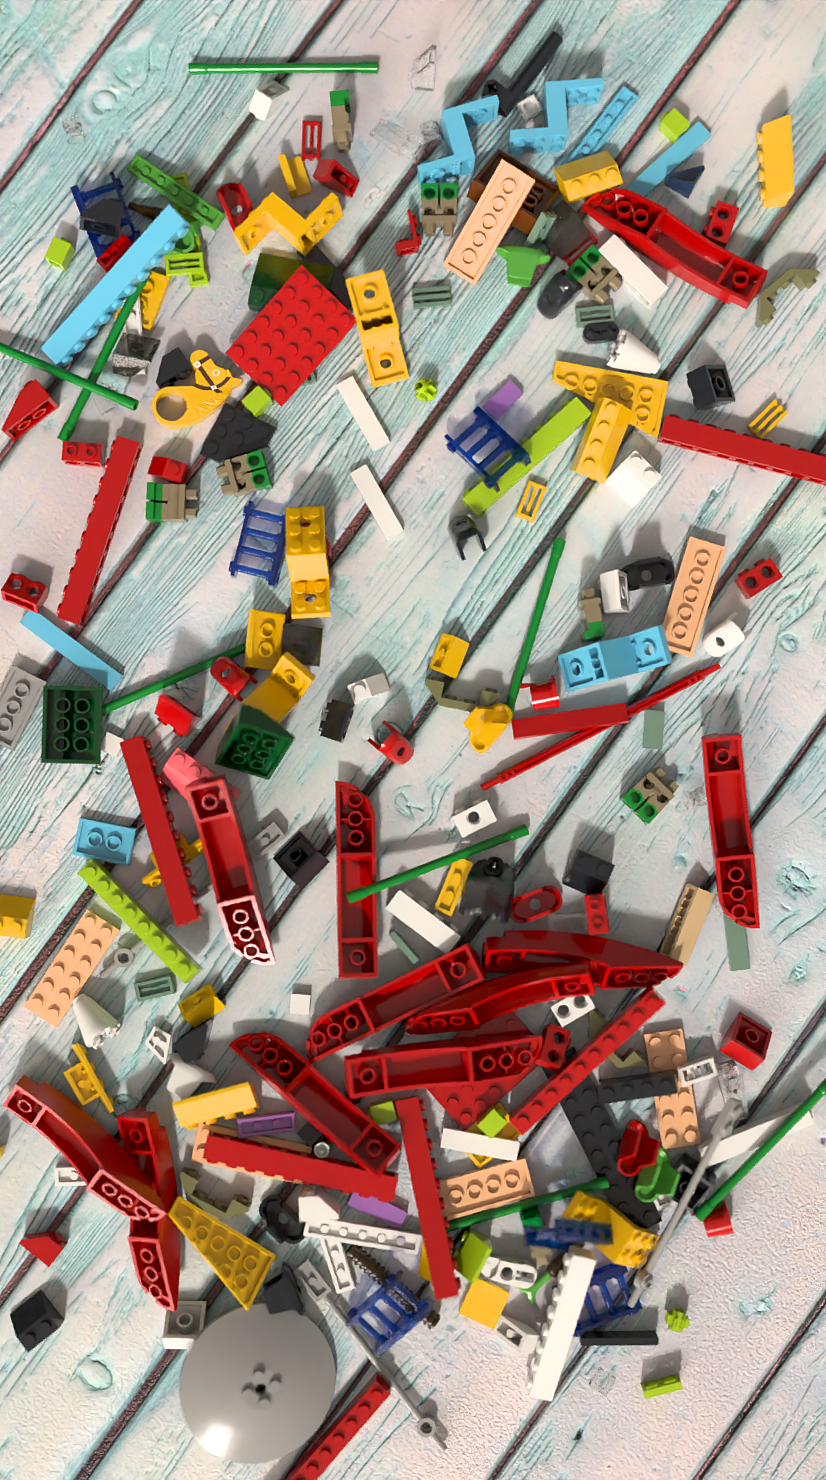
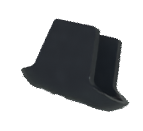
(564, 294)
(463, 532)
(661, 570)
(287, 1232)
(283, 1292)

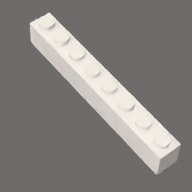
(560, 1323)

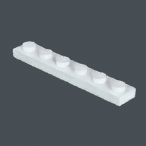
(364, 1235)

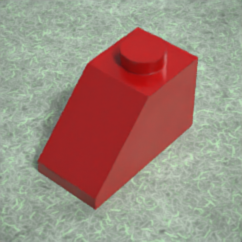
(335, 177)
(168, 470)
(44, 1245)

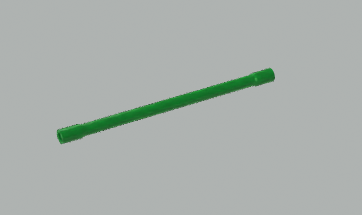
(204, 68)
(118, 326)
(121, 399)
(556, 554)
(170, 680)
(363, 892)
(590, 1186)
(708, 1205)

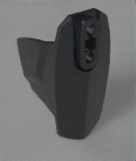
(489, 889)

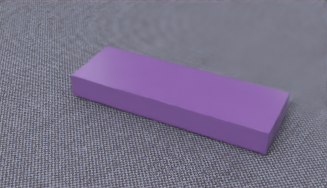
(266, 1124)
(385, 1212)

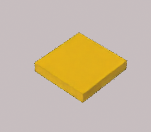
(484, 1302)

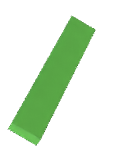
(176, 192)

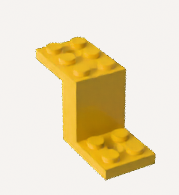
(277, 215)
(377, 328)
(307, 562)
(280, 691)
(630, 1241)

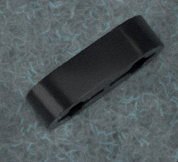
(600, 328)

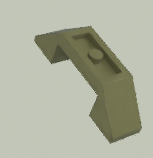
(800, 277)
(436, 687)
(630, 1059)
(217, 1208)

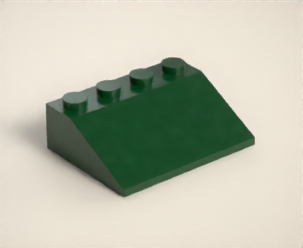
(275, 271)
(71, 724)
(253, 743)

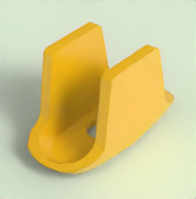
(487, 725)

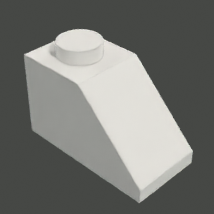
(267, 100)
(368, 688)
(516, 1334)

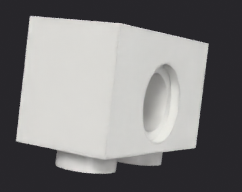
(485, 814)

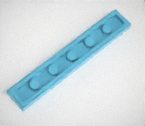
(605, 124)
(670, 160)
(71, 649)

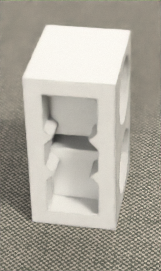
(574, 1010)

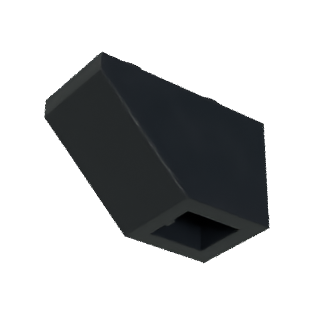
(173, 368)

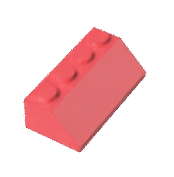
(183, 769)

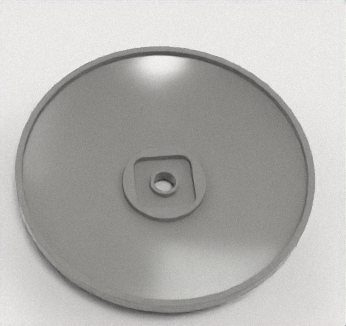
(248, 1350)

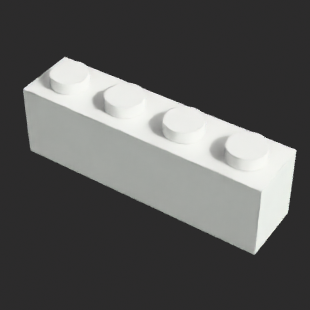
(633, 272)
(423, 921)

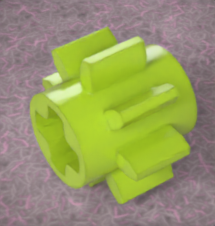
(425, 389)
(677, 1319)

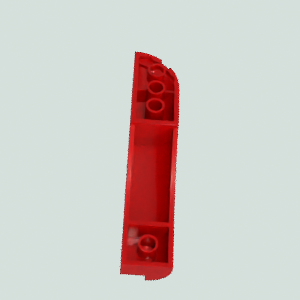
(676, 246)
(730, 828)
(231, 868)
(353, 870)
(612, 962)
(501, 995)
(394, 1001)
(440, 1063)
(318, 1101)
(87, 1147)
(153, 1243)

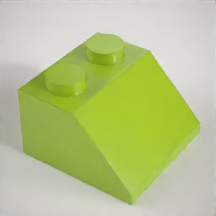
(472, 1254)

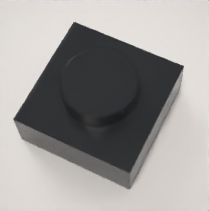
(309, 1134)

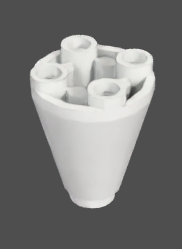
(632, 354)
(94, 1021)

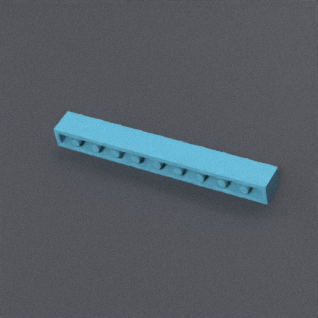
(116, 286)

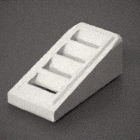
(710, 1063)

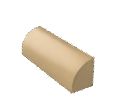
(686, 923)

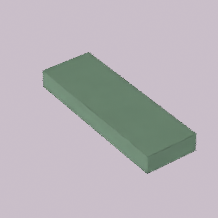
(736, 945)

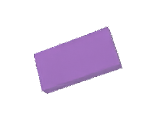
(502, 400)

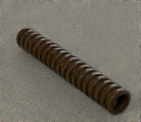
(380, 1274)

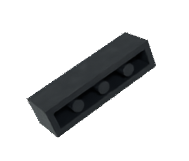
(637, 1086)

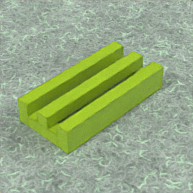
(179, 257)
(661, 1386)

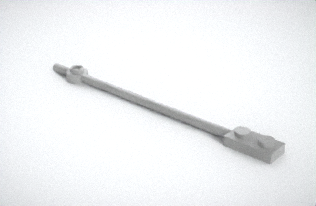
(257, 846)
(722, 1128)
(319, 1289)

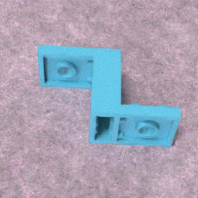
(554, 102)
(457, 140)
(615, 658)

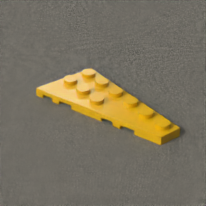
(638, 393)
(230, 1254)

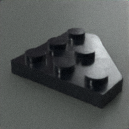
(236, 435)

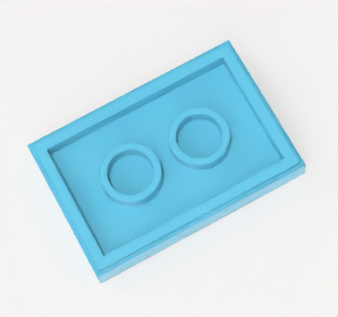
(104, 841)

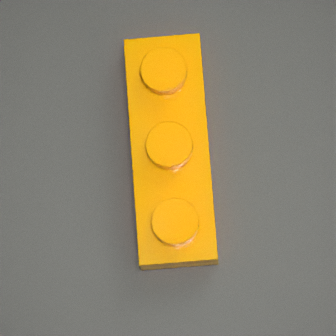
(453, 886)

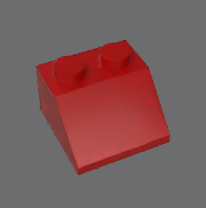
(746, 1041)

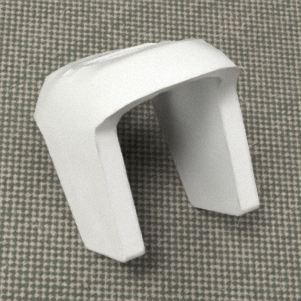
(728, 632)
(187, 1077)

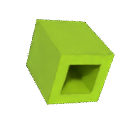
(673, 125)
(60, 253)
(257, 401)
(382, 1111)
(492, 1121)

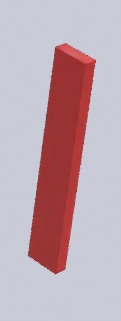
(569, 721)

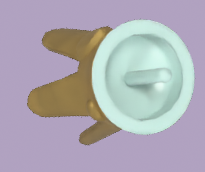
(322, 1149)

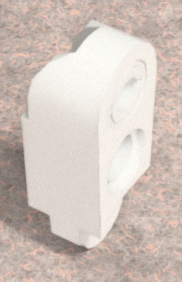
(495, 1264)

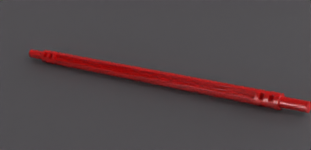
(585, 734)

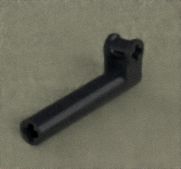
(511, 96)

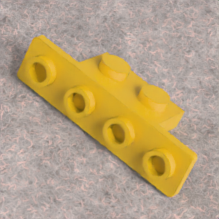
(192, 851)
(84, 1081)

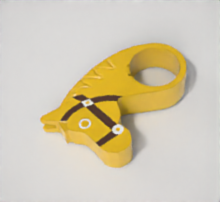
(204, 398)

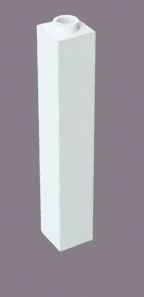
(752, 1135)

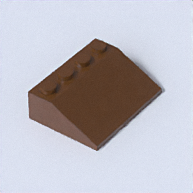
(538, 200)

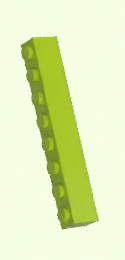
(539, 446)
(140, 921)

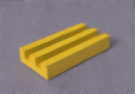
(778, 408)
(525, 516)

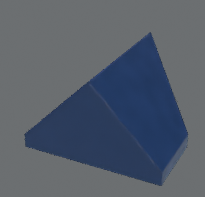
(684, 181)

